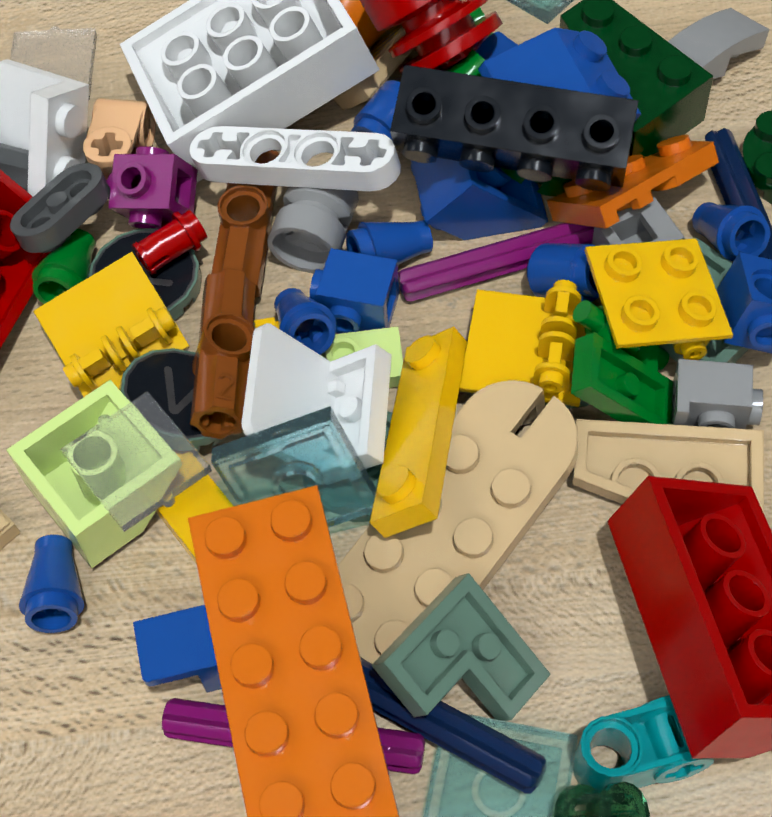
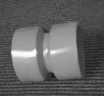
(311, 225)

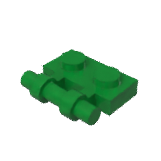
(622, 379)

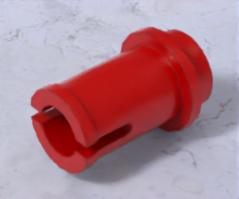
(170, 241)

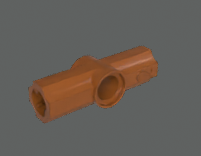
(245, 227)
(223, 353)

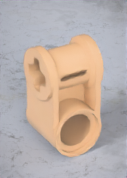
(117, 128)

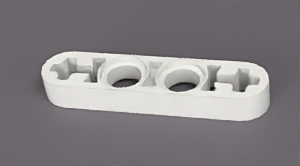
(358, 161)

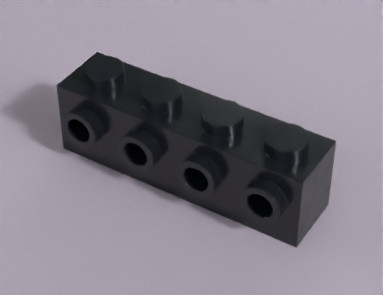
(513, 127)

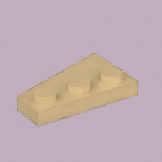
(620, 455)

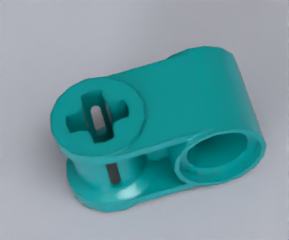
(648, 743)

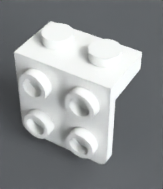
(45, 117)
(294, 381)

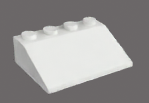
(244, 64)

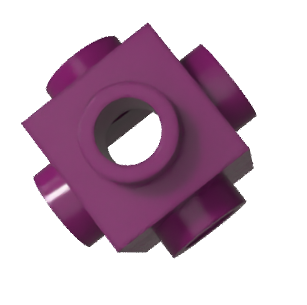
(151, 186)

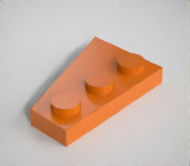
(668, 168)

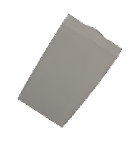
(719, 38)

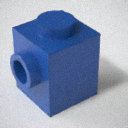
(357, 290)

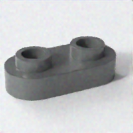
(60, 208)

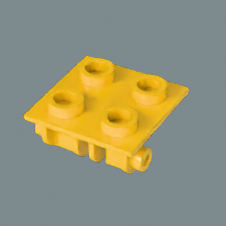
(659, 295)
(108, 324)
(524, 341)

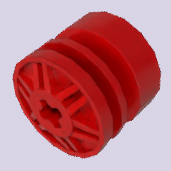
(435, 28)

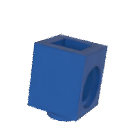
(748, 302)

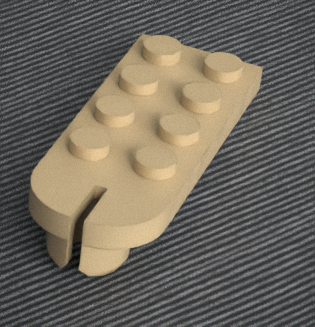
(487, 505)

